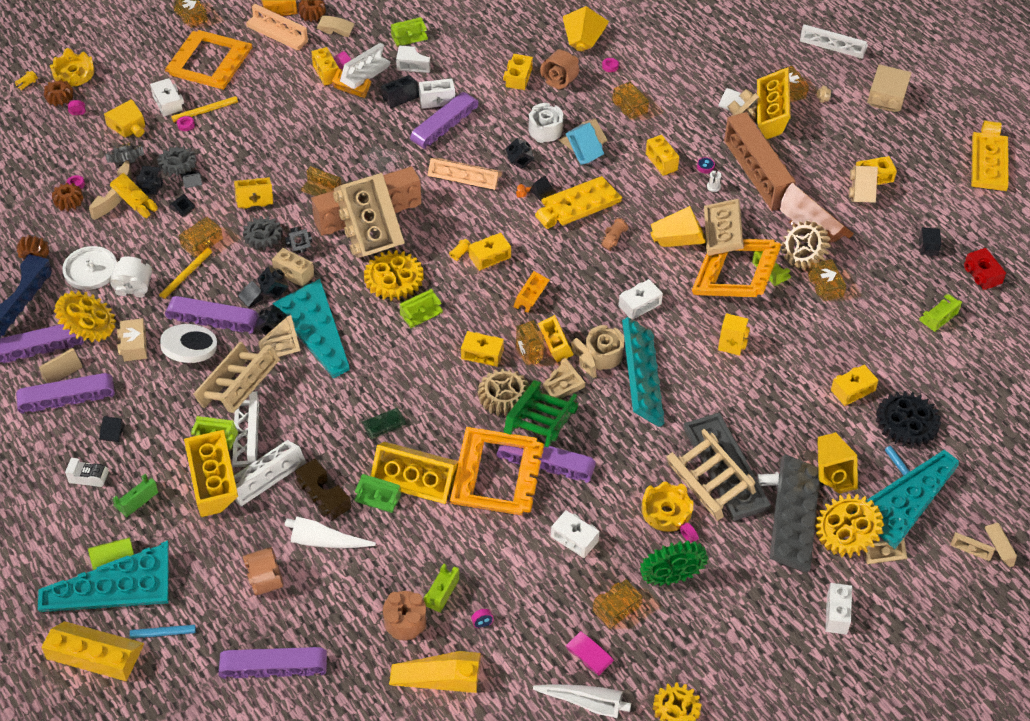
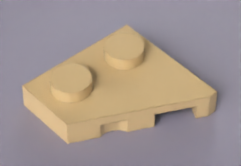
(282, 338)
(563, 381)

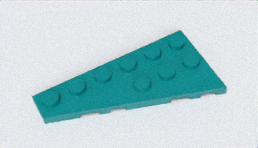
(316, 326)
(910, 496)
(120, 583)

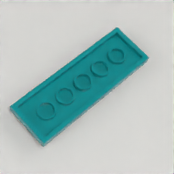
(643, 372)

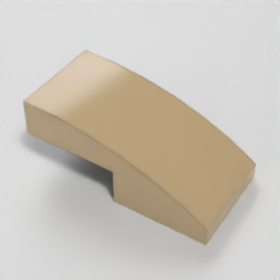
(341, 26)
(585, 357)

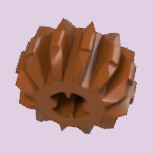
(312, 9)
(58, 92)
(67, 196)
(32, 246)

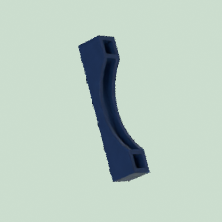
(33, 275)

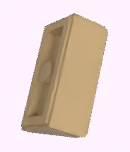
(60, 366)
(1001, 543)
(972, 546)
(884, 552)

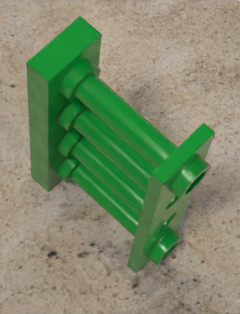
(528, 402)

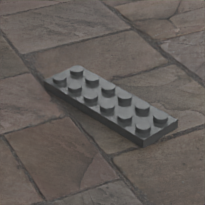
(744, 503)
(795, 514)

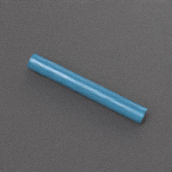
(897, 460)
(162, 631)

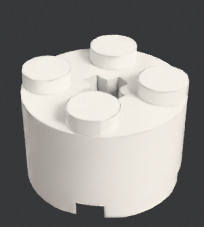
(545, 122)
(131, 277)

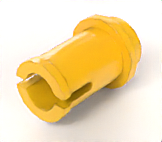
(26, 80)
(460, 249)

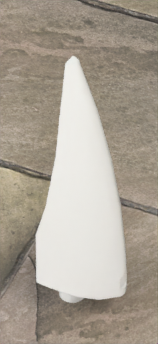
(315, 534)
(595, 699)

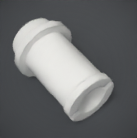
(714, 182)
(768, 479)

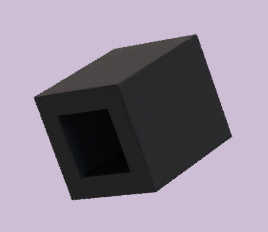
(930, 241)

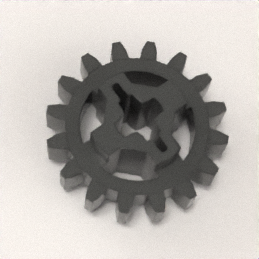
(124, 152)
(177, 160)
(262, 233)

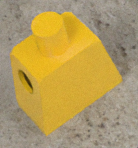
(126, 119)

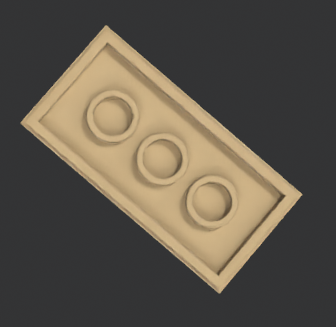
(723, 227)

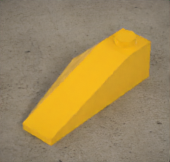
(442, 672)

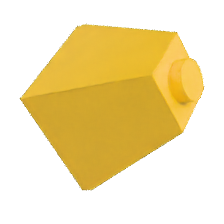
(584, 28)
(678, 229)
(837, 463)

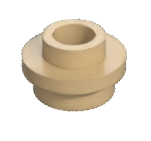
(823, 94)

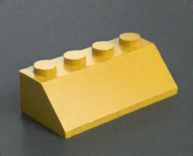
(773, 103)
(415, 471)
(211, 472)
(92, 650)

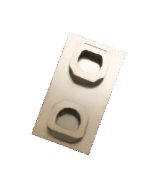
(748, 98)

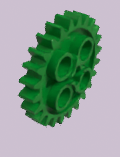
(674, 563)

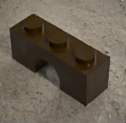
(331, 501)

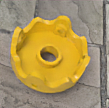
(70, 61)
(666, 495)

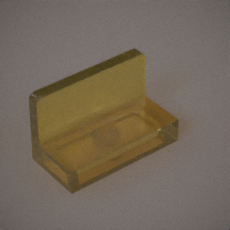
(320, 182)

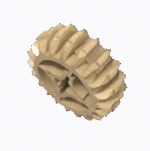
(800, 250)
(502, 387)

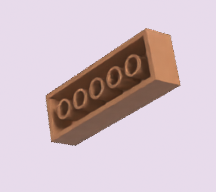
(757, 159)
(403, 189)

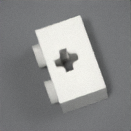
(436, 93)
(167, 97)
(640, 299)
(575, 533)
(838, 608)

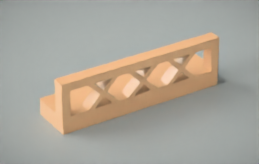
(278, 30)
(464, 173)

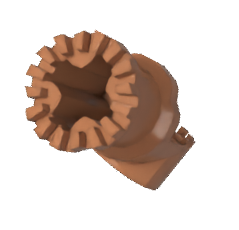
(613, 233)

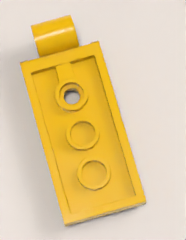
(990, 167)
(584, 201)

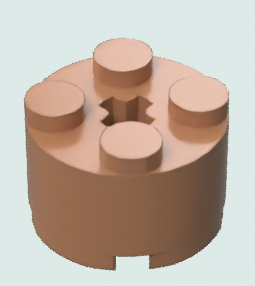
(560, 69)
(263, 571)
(404, 615)

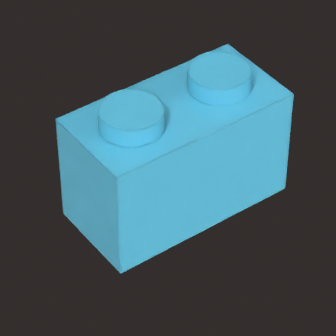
(585, 143)

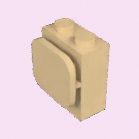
(889, 88)

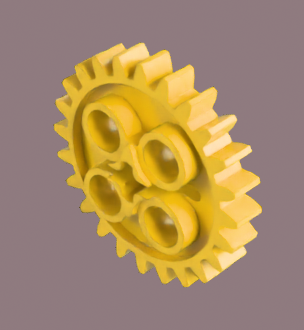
(383, 281)
(85, 316)
(840, 513)

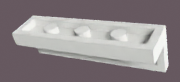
(833, 41)
(364, 66)
(252, 418)
(266, 472)

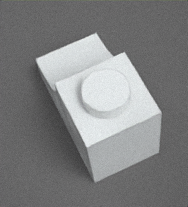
(410, 60)

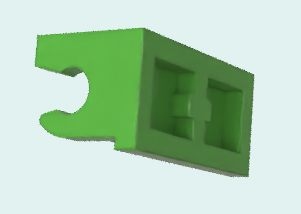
(377, 493)
(136, 497)

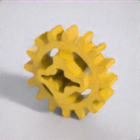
(677, 698)

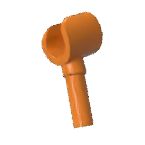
(521, 191)

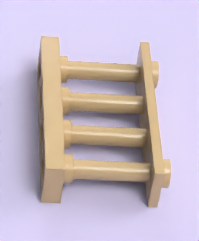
(244, 384)
(703, 492)

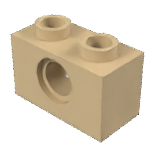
(294, 267)

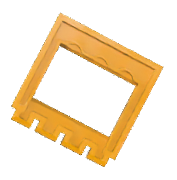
(226, 69)
(712, 265)
(469, 464)

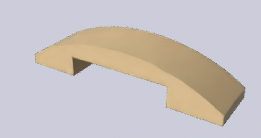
(105, 204)

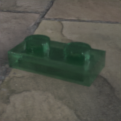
(383, 423)

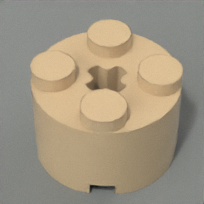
(605, 346)

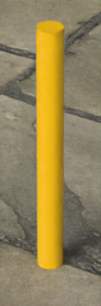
(206, 108)
(183, 275)

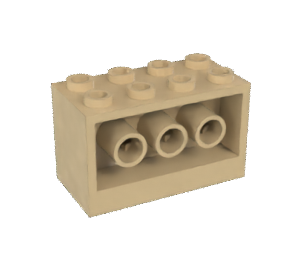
(379, 211)

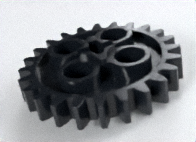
(908, 419)

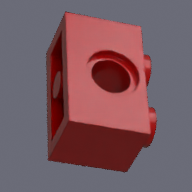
(984, 268)

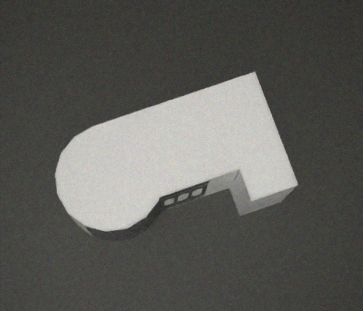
(86, 473)

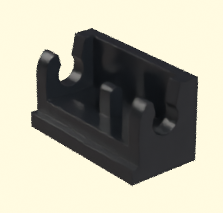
(400, 91)

